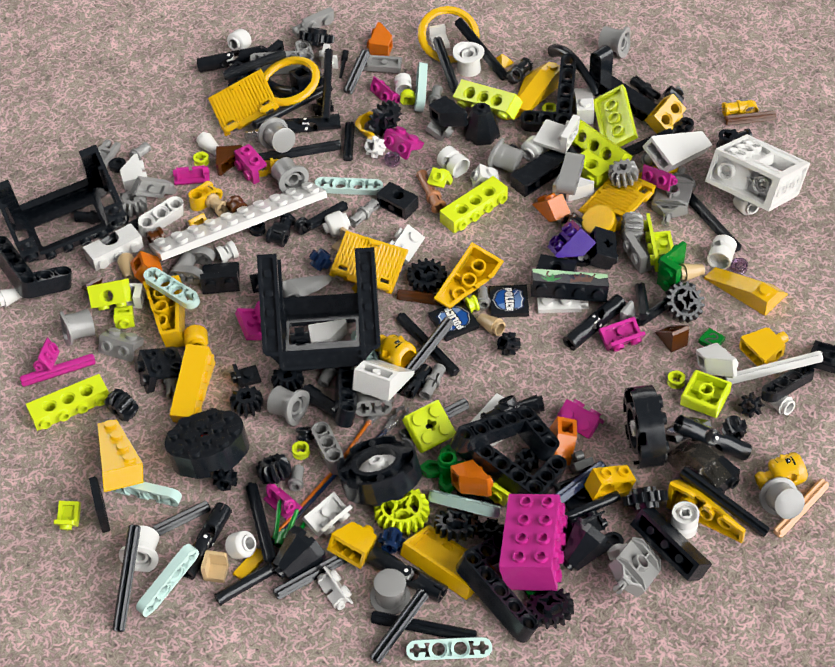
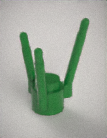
(279, 536)

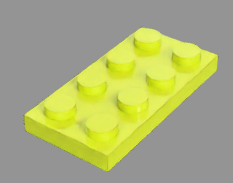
(615, 116)

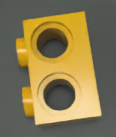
(665, 114)
(609, 479)

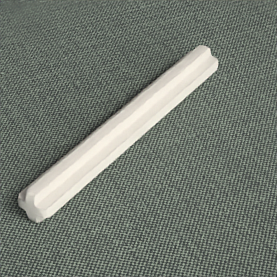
(776, 367)

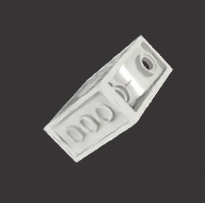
(751, 163)

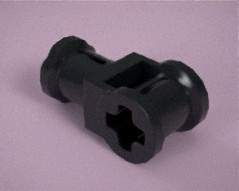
(730, 135)
(280, 232)

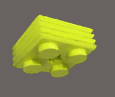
(705, 393)
(427, 438)

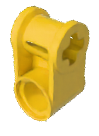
(199, 195)

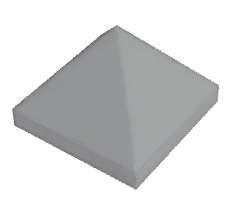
(628, 311)

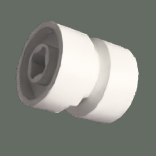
(453, 161)
(721, 251)
(685, 518)

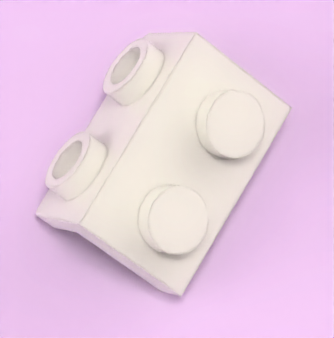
(408, 239)
(326, 514)

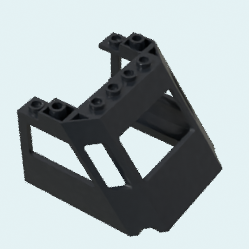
(60, 203)
(282, 313)

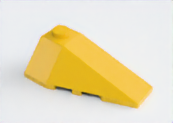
(538, 85)
(469, 274)
(752, 292)
(710, 513)

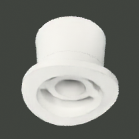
(468, 58)
(146, 555)

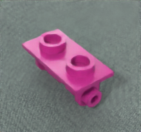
(382, 91)
(198, 174)
(658, 177)
(47, 356)
(288, 504)

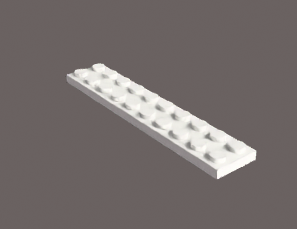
(233, 222)

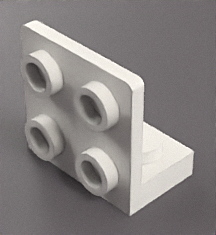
(556, 135)

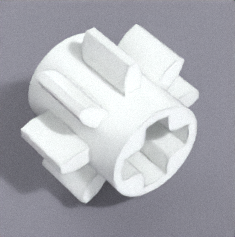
(375, 147)

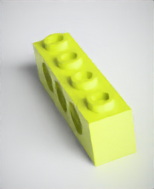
(502, 103)
(605, 147)
(473, 204)
(67, 402)

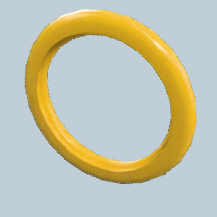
(432, 14)
(295, 60)

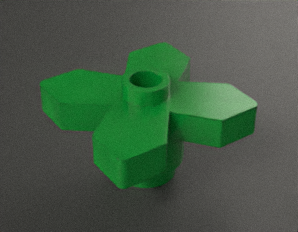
(441, 468)

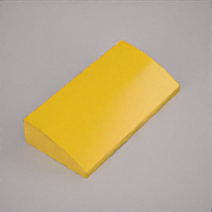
(437, 559)

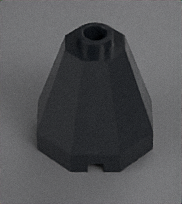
(482, 125)
(583, 545)
(297, 554)

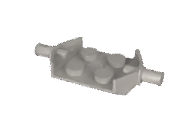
(674, 204)
(630, 573)

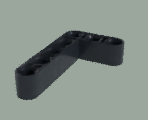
(601, 71)
(563, 100)
(30, 283)
(516, 421)
(512, 476)
(491, 589)

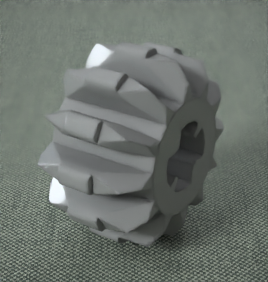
(623, 173)
(133, 203)
(632, 222)

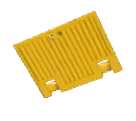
(243, 102)
(620, 199)
(388, 260)

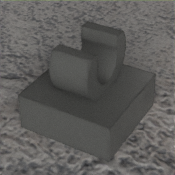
(580, 462)

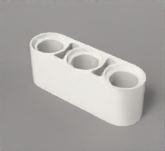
(161, 215)

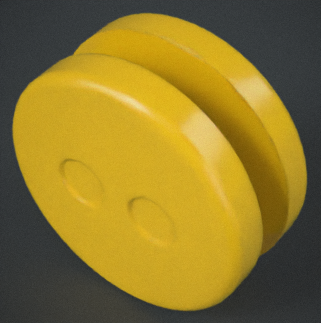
(599, 216)

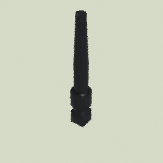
(344, 58)

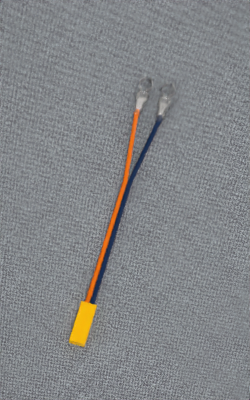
(256, 559)

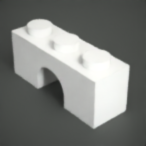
(102, 255)

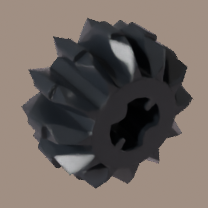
(290, 380)
(246, 401)
(121, 405)
(273, 469)

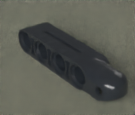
(345, 397)

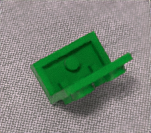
(669, 266)

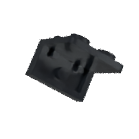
(220, 278)
(157, 364)

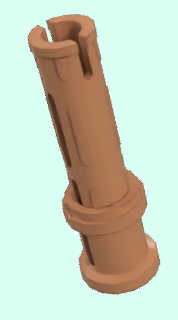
(433, 196)

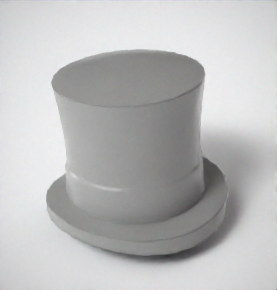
(616, 39)
(276, 135)
(505, 156)
(289, 174)
(76, 326)
(288, 404)
(781, 498)
(390, 592)

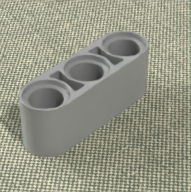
(570, 173)
(327, 445)

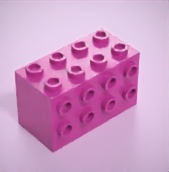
(533, 542)

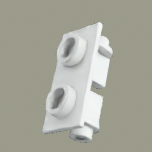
(340, 594)

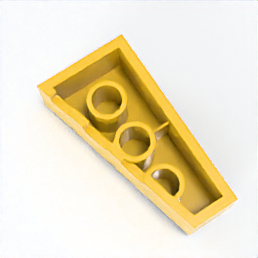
(168, 315)
(192, 381)
(118, 458)

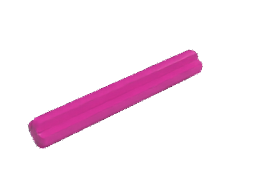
(57, 370)

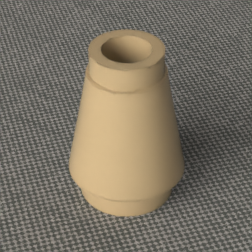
(124, 264)
(691, 271)
(492, 324)

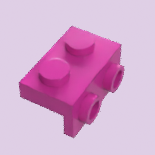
(401, 142)
(249, 163)
(250, 322)
(620, 334)
(586, 420)

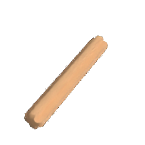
(810, 498)

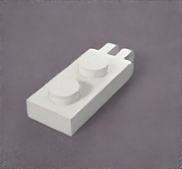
(553, 305)

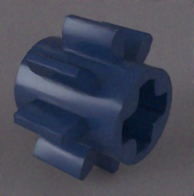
(320, 259)
(391, 540)

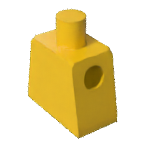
(763, 346)
(352, 543)

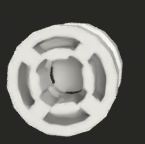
(402, 82)
(226, 252)

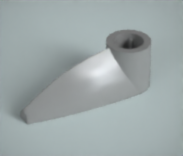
(305, 285)

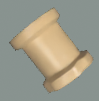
(216, 204)

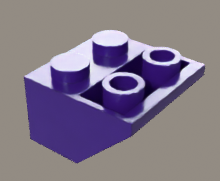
(571, 241)

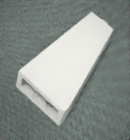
(676, 149)

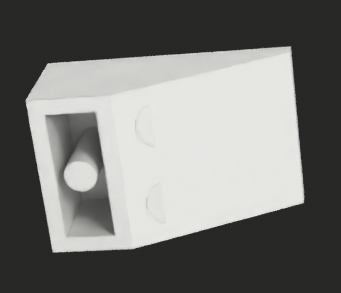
(380, 378)

